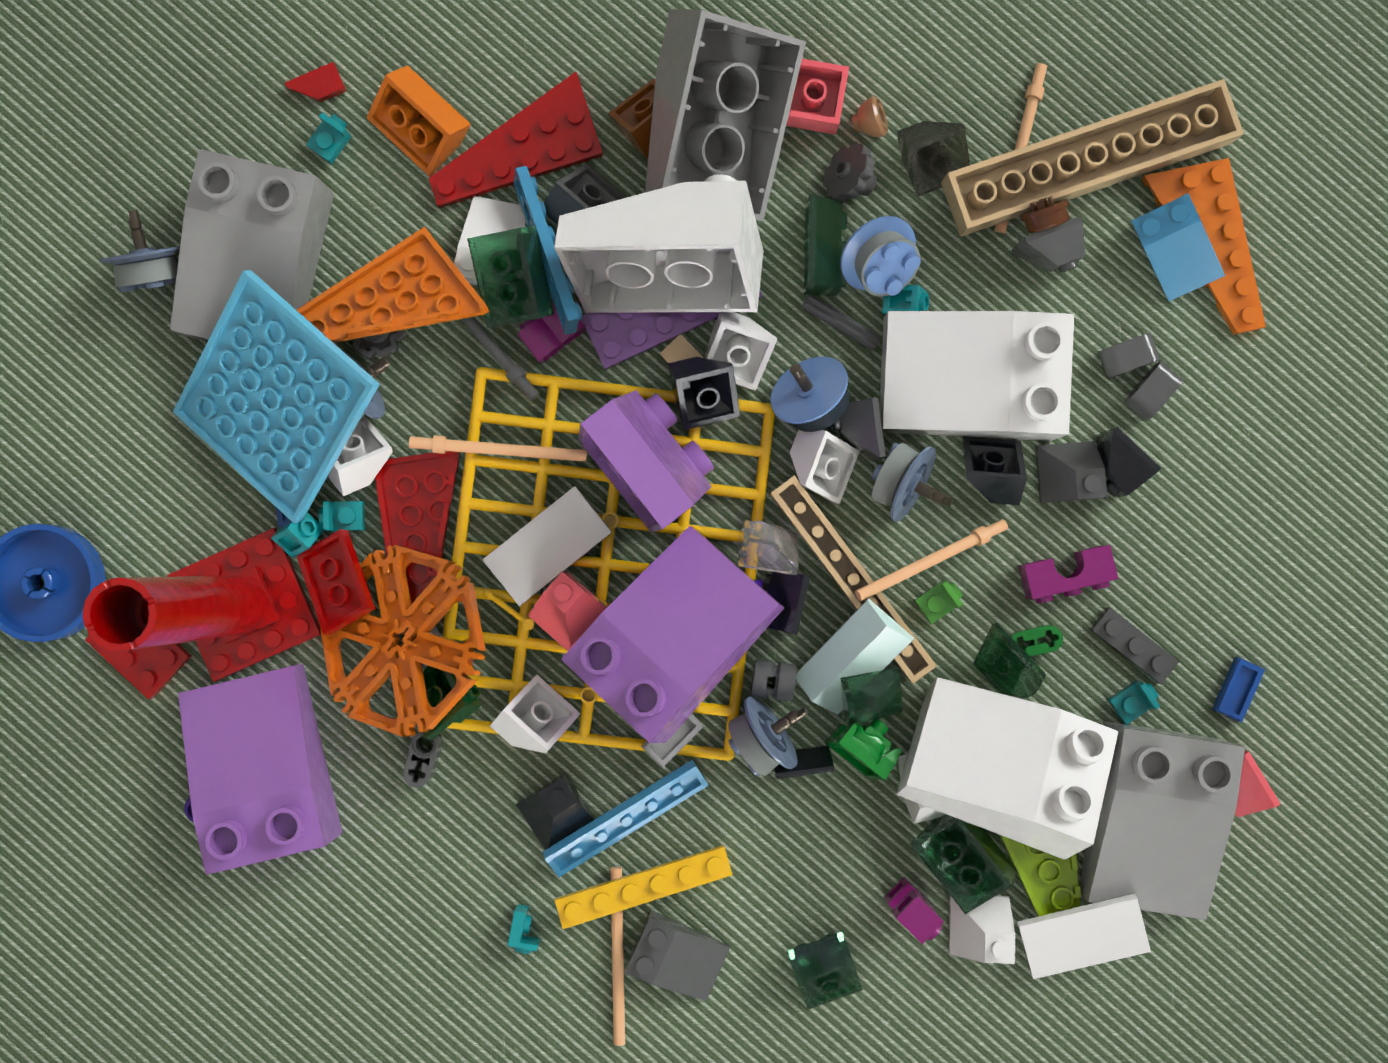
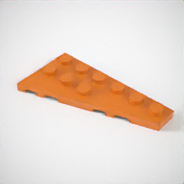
(1217, 204)

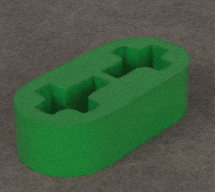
(1039, 632)

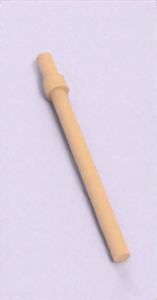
(1033, 95)
(441, 444)
(978, 537)
(617, 970)

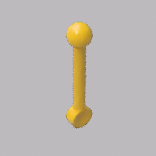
(528, 623)

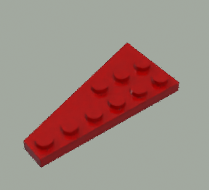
(543, 136)
(416, 508)

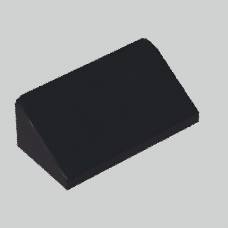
(810, 761)

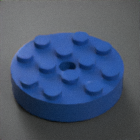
(69, 571)

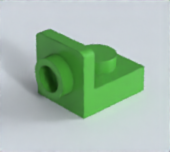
(939, 600)

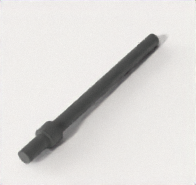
(515, 373)

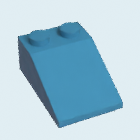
(1178, 247)

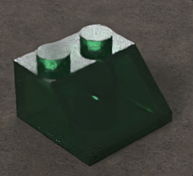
(824, 970)

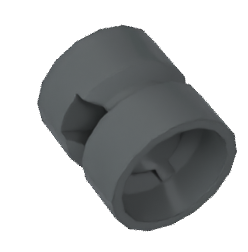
(783, 681)

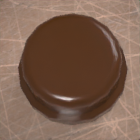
(1045, 215)

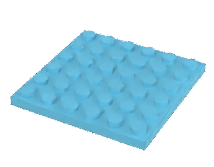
(274, 396)

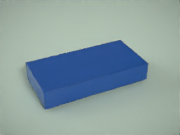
(1238, 689)

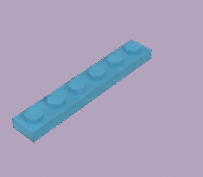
(559, 285)
(625, 818)

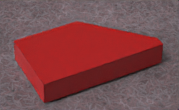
(318, 84)

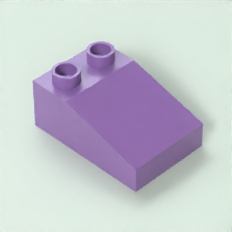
(643, 458)
(672, 636)
(256, 769)

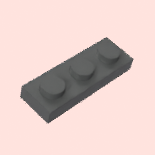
(1134, 645)

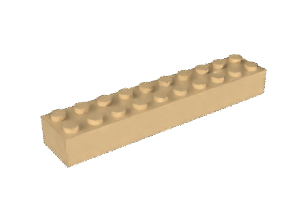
(1092, 157)

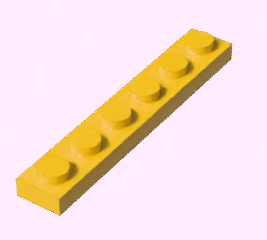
(642, 887)

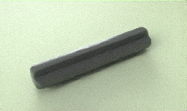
(841, 322)

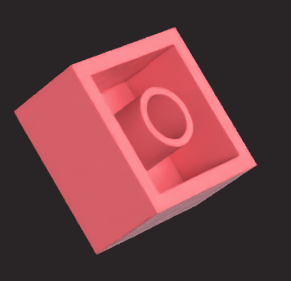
(818, 97)

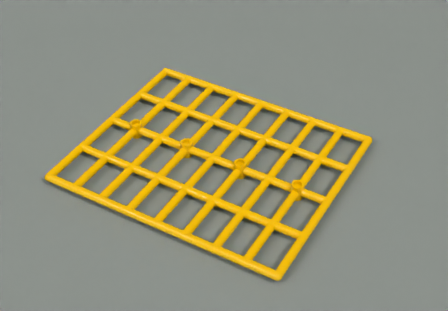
(604, 562)

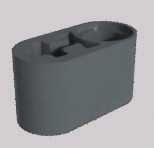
(1129, 355)
(1153, 390)
(428, 766)

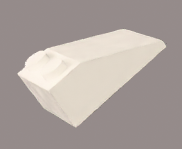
(485, 218)

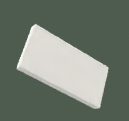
(547, 546)
(1084, 936)

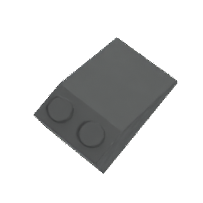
(676, 957)

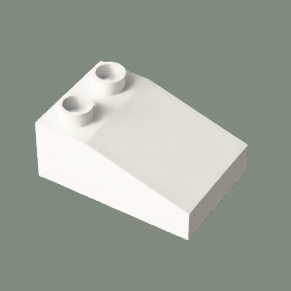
(666, 250)
(977, 374)
(1009, 766)

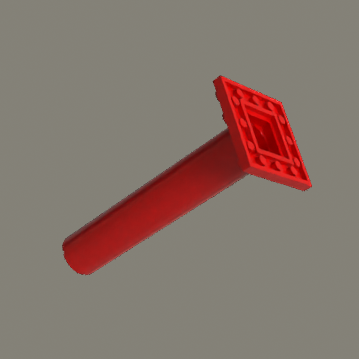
(232, 604)

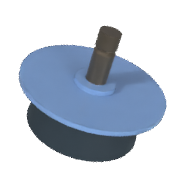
(811, 394)

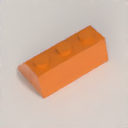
(417, 119)

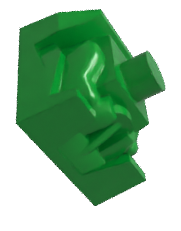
(865, 748)

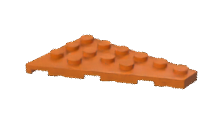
(395, 292)

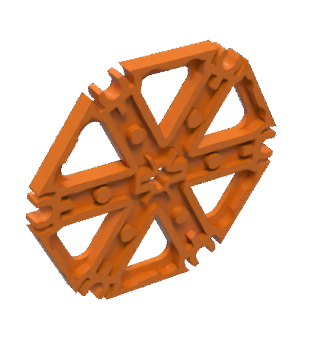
(419, 646)

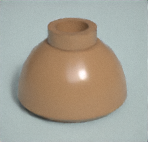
(871, 118)

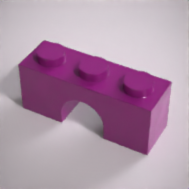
(1093, 568)
(914, 911)

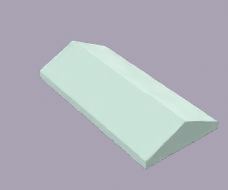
(858, 647)

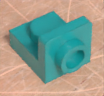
(329, 137)
(908, 299)
(342, 515)
(298, 536)
(1134, 701)
(521, 924)

